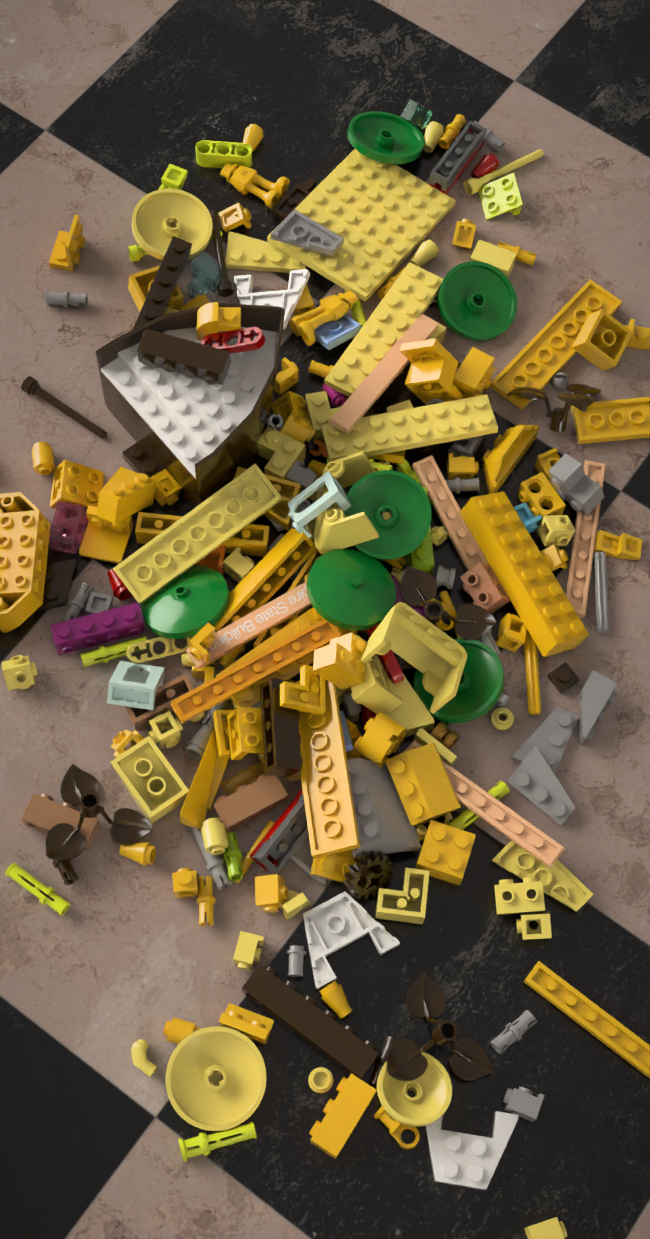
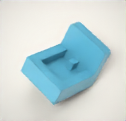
(526, 516)

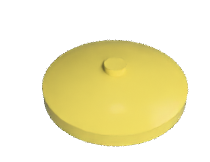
(171, 214)
(215, 1078)

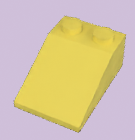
(150, 779)

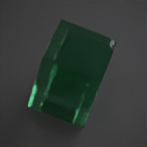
(416, 114)

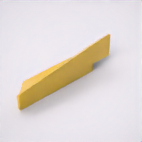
(204, 786)

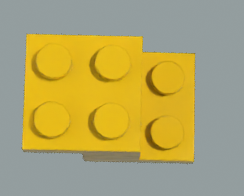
(431, 371)

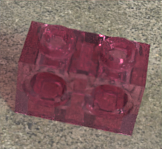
(62, 527)

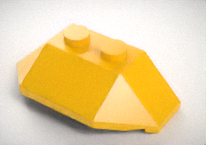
(507, 454)

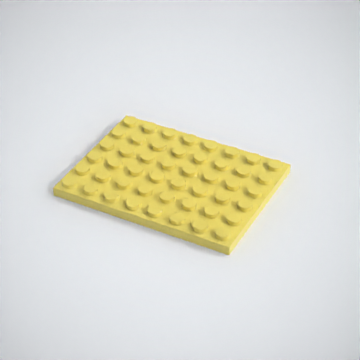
(379, 215)

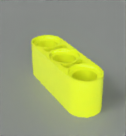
(219, 153)

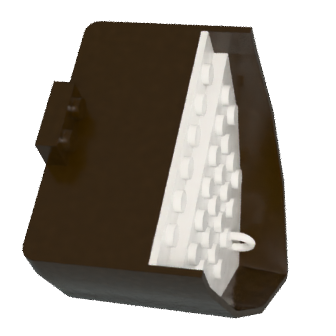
(184, 422)

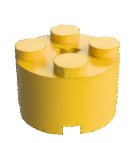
(381, 738)

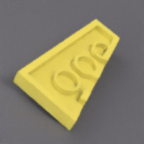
(258, 255)
(557, 881)

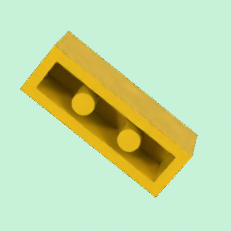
(342, 1115)

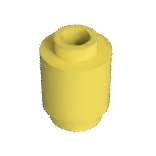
(214, 836)

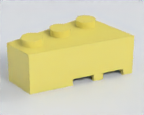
(376, 690)

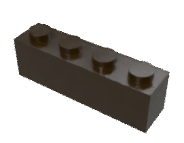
(183, 357)
(279, 731)

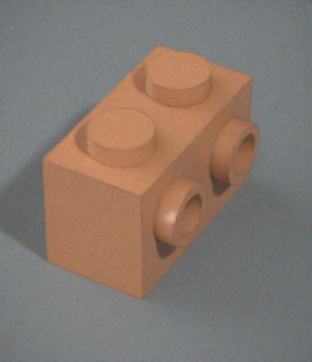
(484, 587)

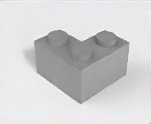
(574, 486)

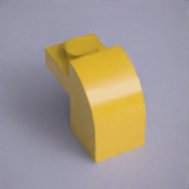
(214, 319)

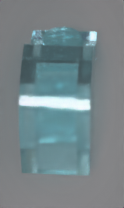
(205, 274)

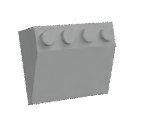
(379, 811)

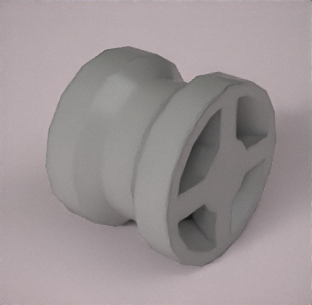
(445, 577)

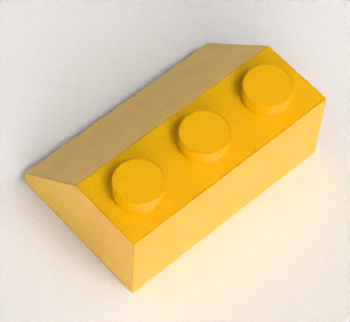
(423, 784)

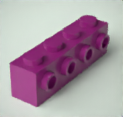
(97, 628)

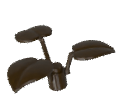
(558, 418)
(420, 586)
(82, 788)
(405, 1058)

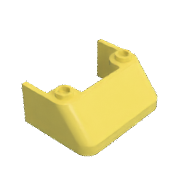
(331, 527)
(423, 647)

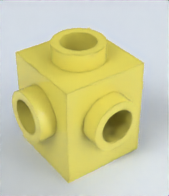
(556, 530)
(19, 672)
(165, 730)

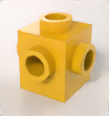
(122, 739)

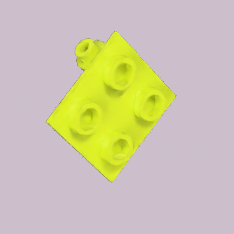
(501, 197)

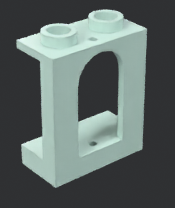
(335, 494)
(134, 686)

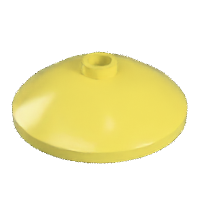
(431, 1093)

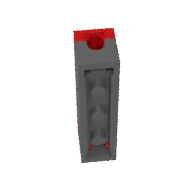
(457, 157)
(283, 837)

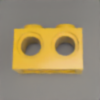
(545, 497)

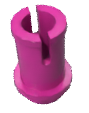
(337, 397)

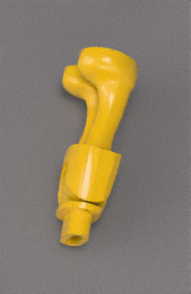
(246, 178)
(330, 309)

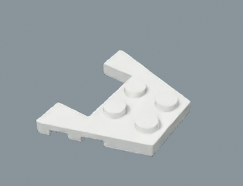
(283, 298)
(337, 925)
(468, 1158)

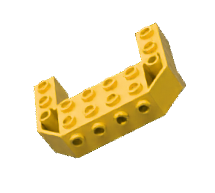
(22, 559)

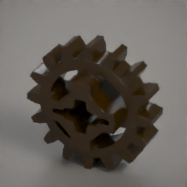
(368, 875)

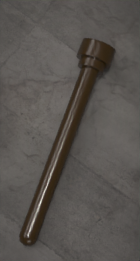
(225, 286)
(32, 387)

